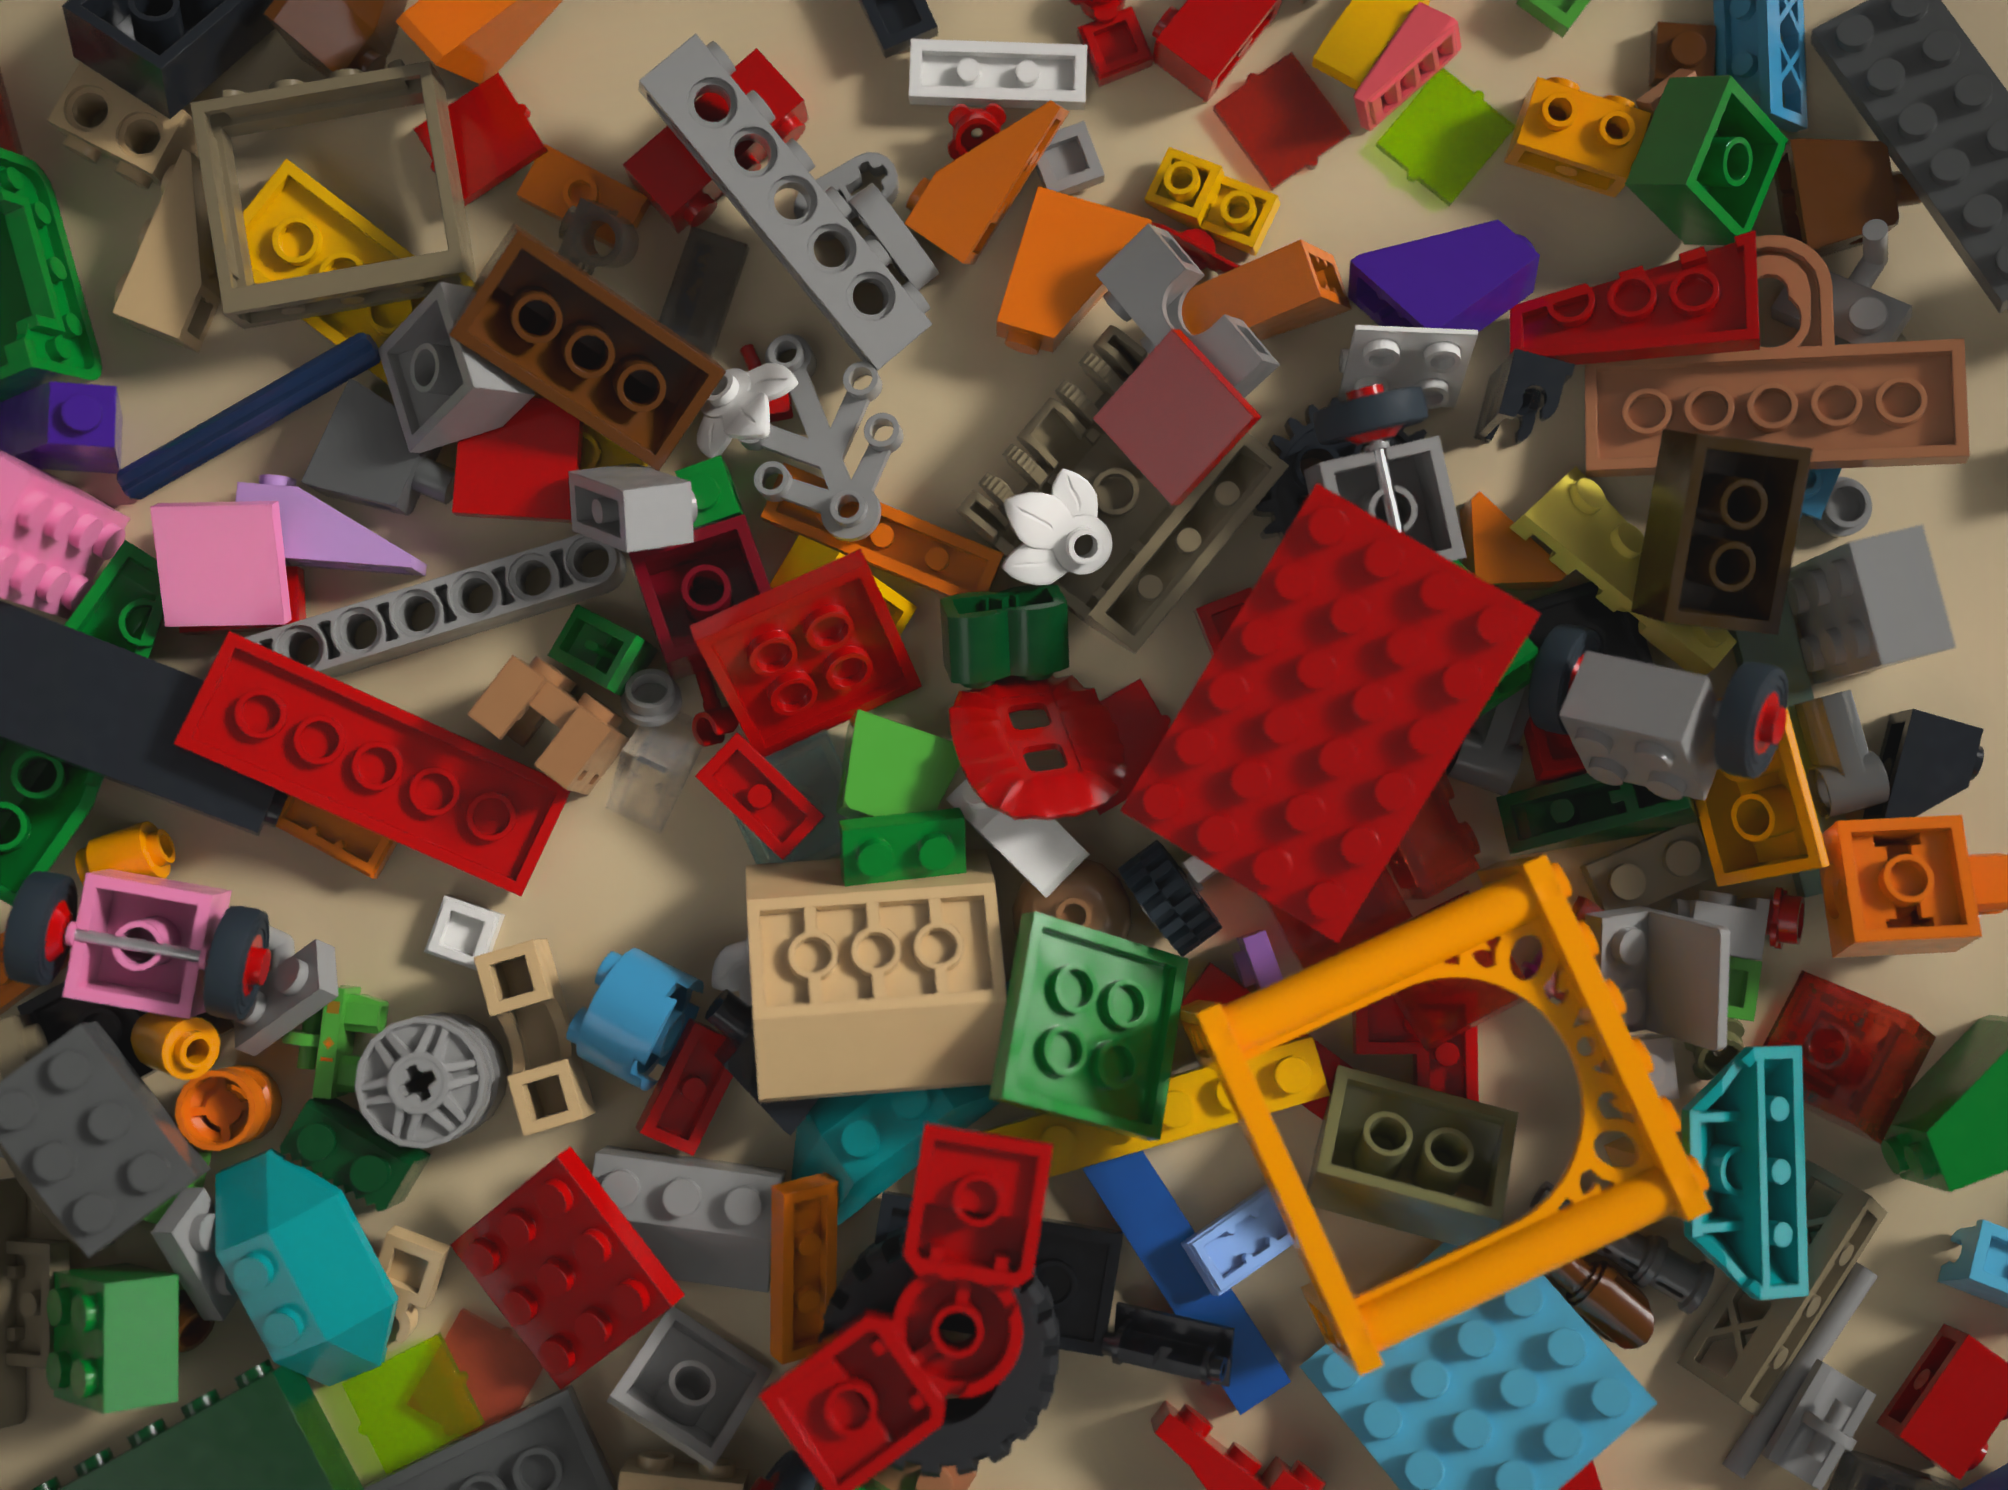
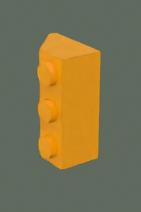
(1762, 822)

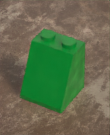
(1956, 1114)

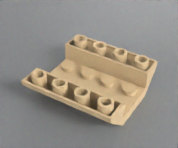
(873, 980)

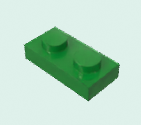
(902, 846)

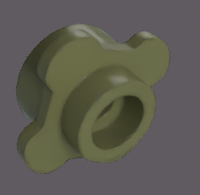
(1710, 1063)

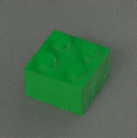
(1706, 160)
(114, 1337)

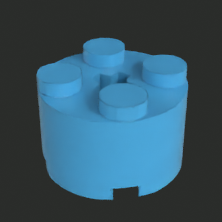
(634, 1016)

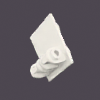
(1408, 358)

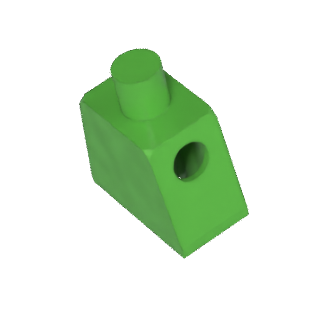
(892, 768)

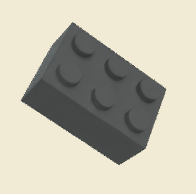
(93, 1137)

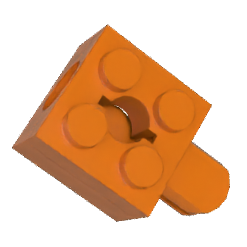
(1907, 886)

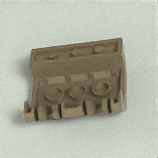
(1155, 544)

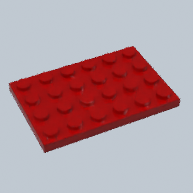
(1329, 712)

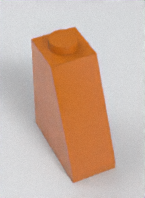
(473, 35)
(1058, 266)
(1271, 293)

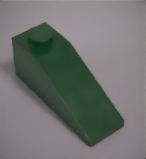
(1585, 813)

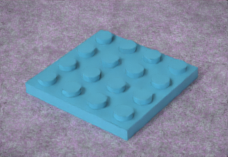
(1489, 1397)

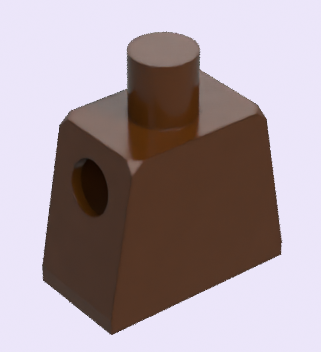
(1835, 188)

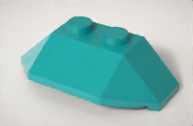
(877, 1137)
(1752, 1150)
(302, 1268)

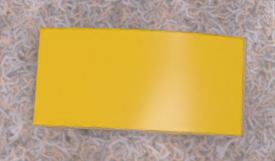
(1360, 38)
(1206, 199)

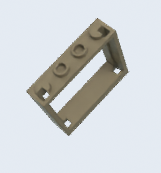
(299, 103)

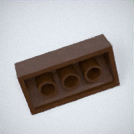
(585, 348)

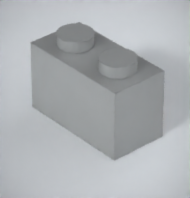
(632, 507)

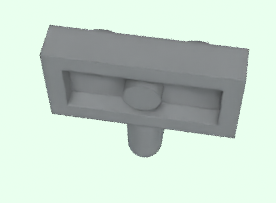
(1859, 311)
(291, 993)
(188, 1244)

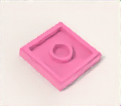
(221, 563)

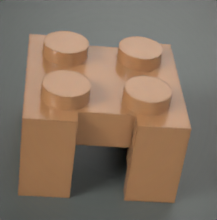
(531, 693)

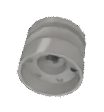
(467, 1085)

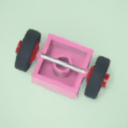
(139, 943)

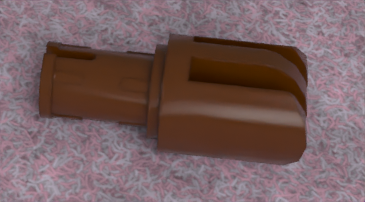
(1607, 1301)

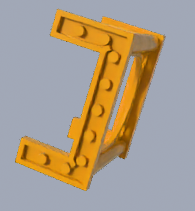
(1649, 1164)

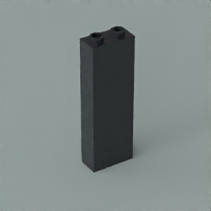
(116, 719)

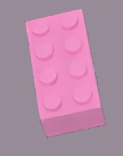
(51, 538)

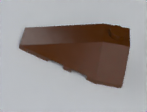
(338, 32)

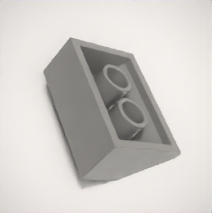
(695, 1213)

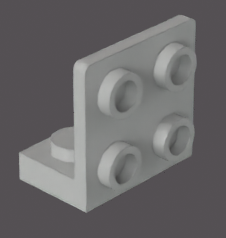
(1667, 972)

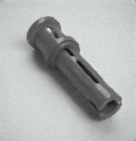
(1653, 1263)

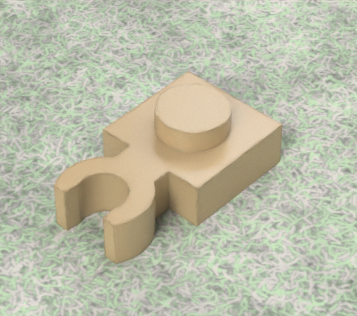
(414, 1269)

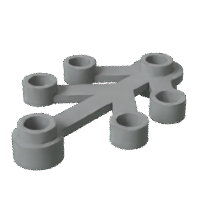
(828, 446)

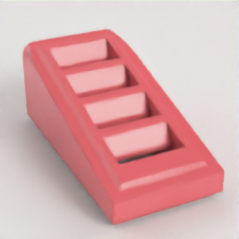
(1411, 58)

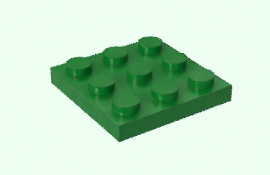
(1089, 1027)

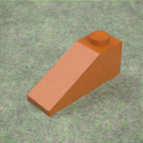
(974, 192)

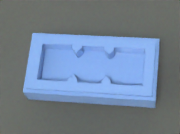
(1238, 1242)

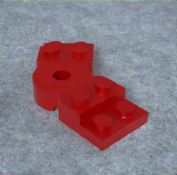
(887, 1373)

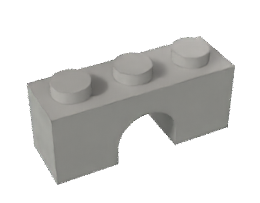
(1149, 286)

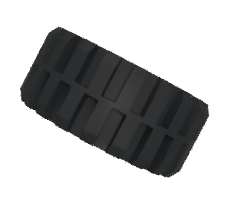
(971, 1425)

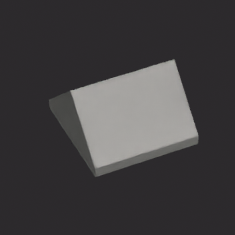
(690, 1387)

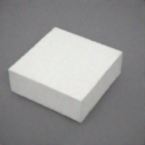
(463, 931)

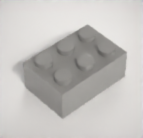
(1869, 605)

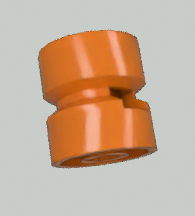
(228, 1107)

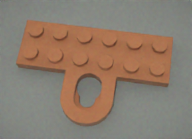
(1843, 400)

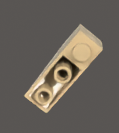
(174, 275)

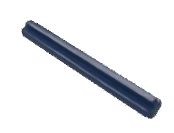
(249, 416)

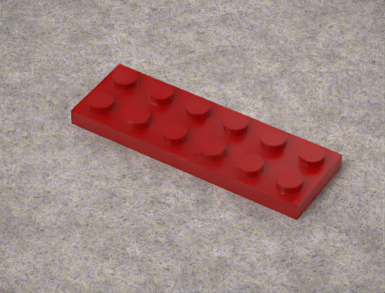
(372, 764)

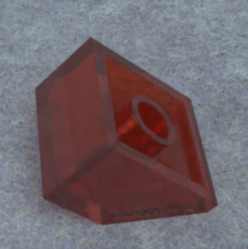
(1854, 1053)

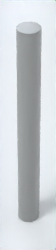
(1815, 1347)

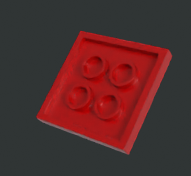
(807, 654)
(567, 1268)

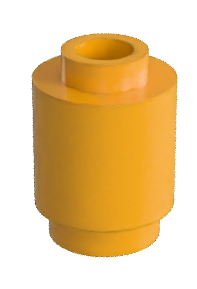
(132, 849)
(175, 1044)

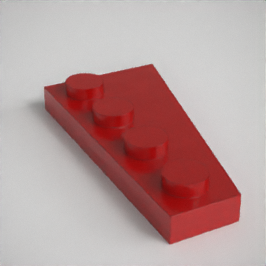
(1671, 310)

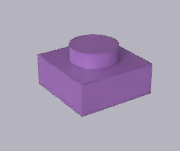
(1256, 961)

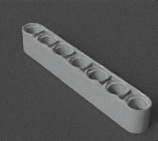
(450, 598)

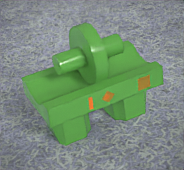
(335, 1042)

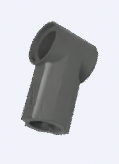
(1491, 748)
(1843, 769)

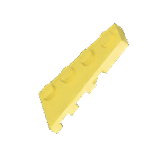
(1607, 550)

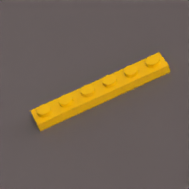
(1194, 1105)

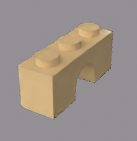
(529, 1002)

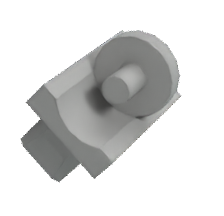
(1819, 1424)

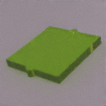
(1445, 136)
(413, 1403)

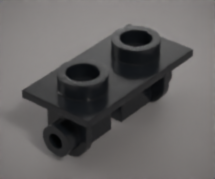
(1171, 1344)

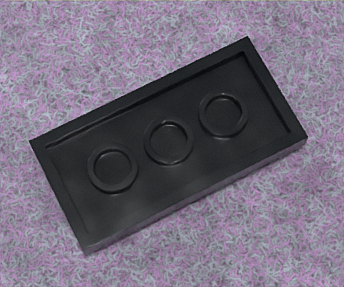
(1072, 1259)

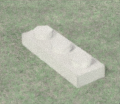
(997, 73)

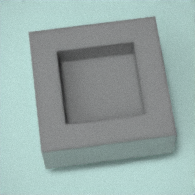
(1070, 161)

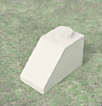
(1032, 846)

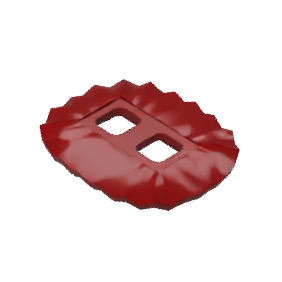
(994, 750)

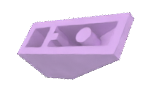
(324, 537)

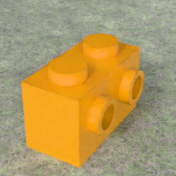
(1577, 135)

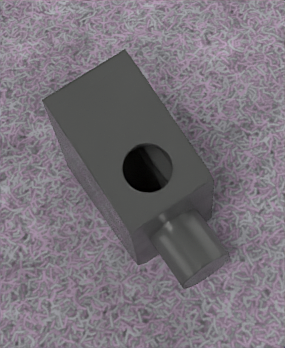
(368, 459)

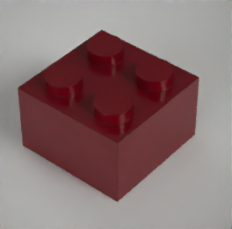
(694, 583)

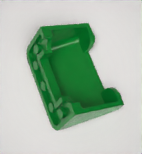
(41, 300)

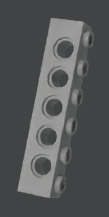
(707, 69)

